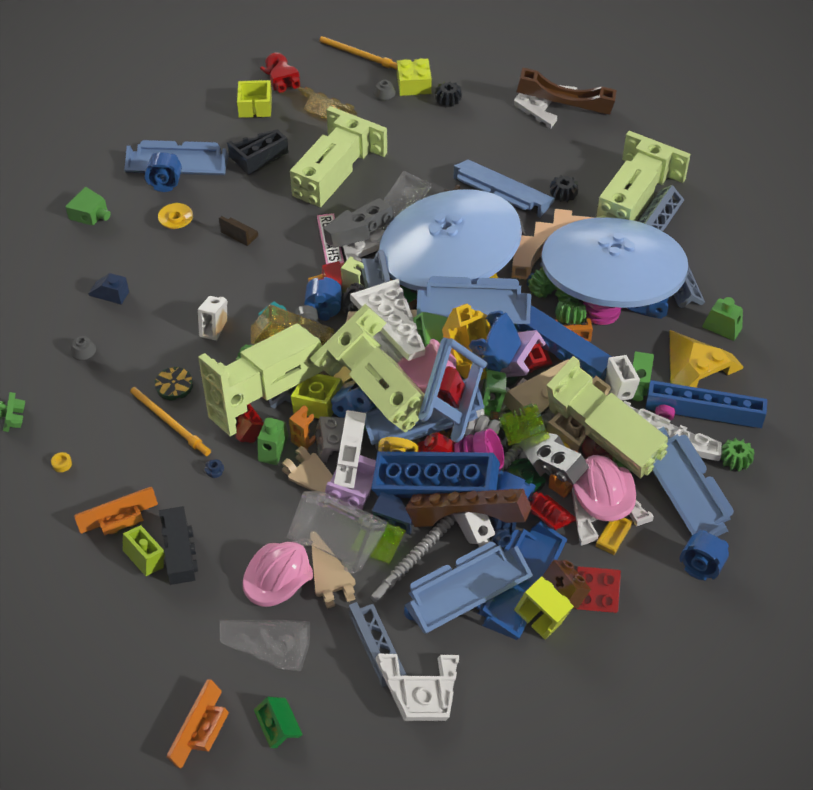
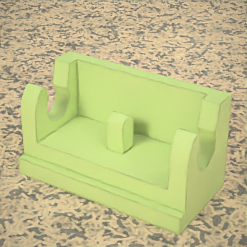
(350, 274)

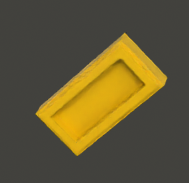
(613, 535)

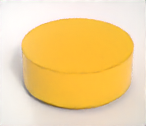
(61, 462)

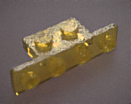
(319, 103)

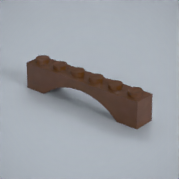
(596, 99)
(504, 505)

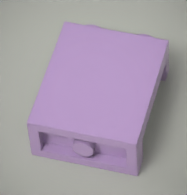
(517, 366)
(362, 484)

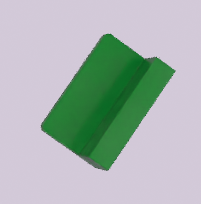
(277, 721)

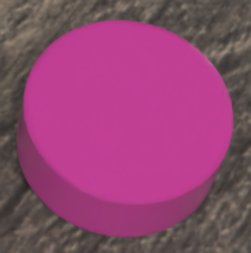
(665, 411)

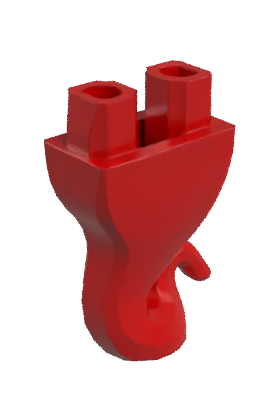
(281, 73)

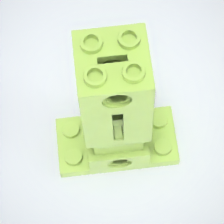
(332, 156)
(634, 184)
(372, 368)
(261, 372)
(606, 419)

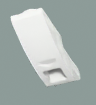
(350, 449)

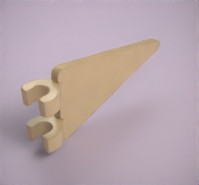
(310, 473)
(331, 577)

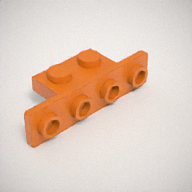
(117, 513)
(200, 725)

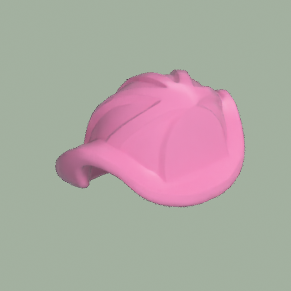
(421, 367)
(606, 489)
(276, 573)

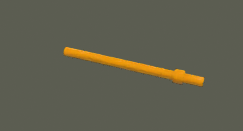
(386, 62)
(193, 440)

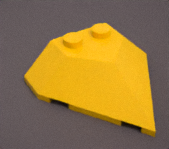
(464, 326)
(695, 360)

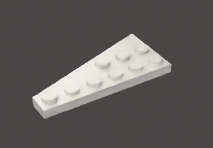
(391, 305)
(704, 445)

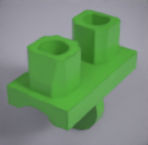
(11, 419)

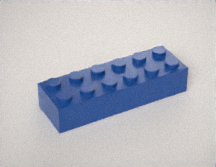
(434, 472)

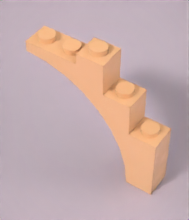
(531, 247)

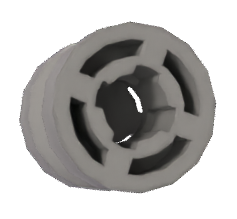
(485, 423)

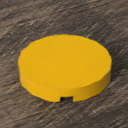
(397, 444)

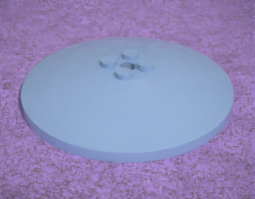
(477, 243)
(614, 262)

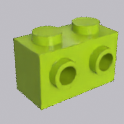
(143, 550)

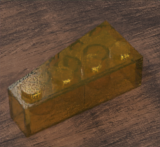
(276, 320)

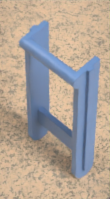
(432, 402)

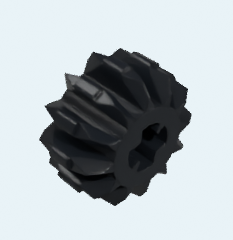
(448, 93)
(564, 188)

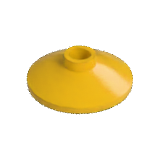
(175, 215)

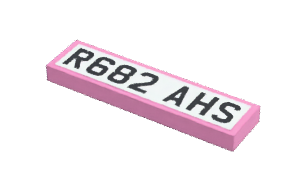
(331, 254)

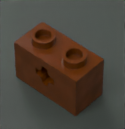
(567, 581)

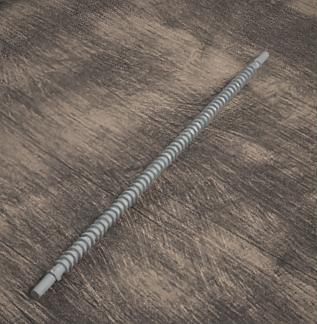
(441, 528)

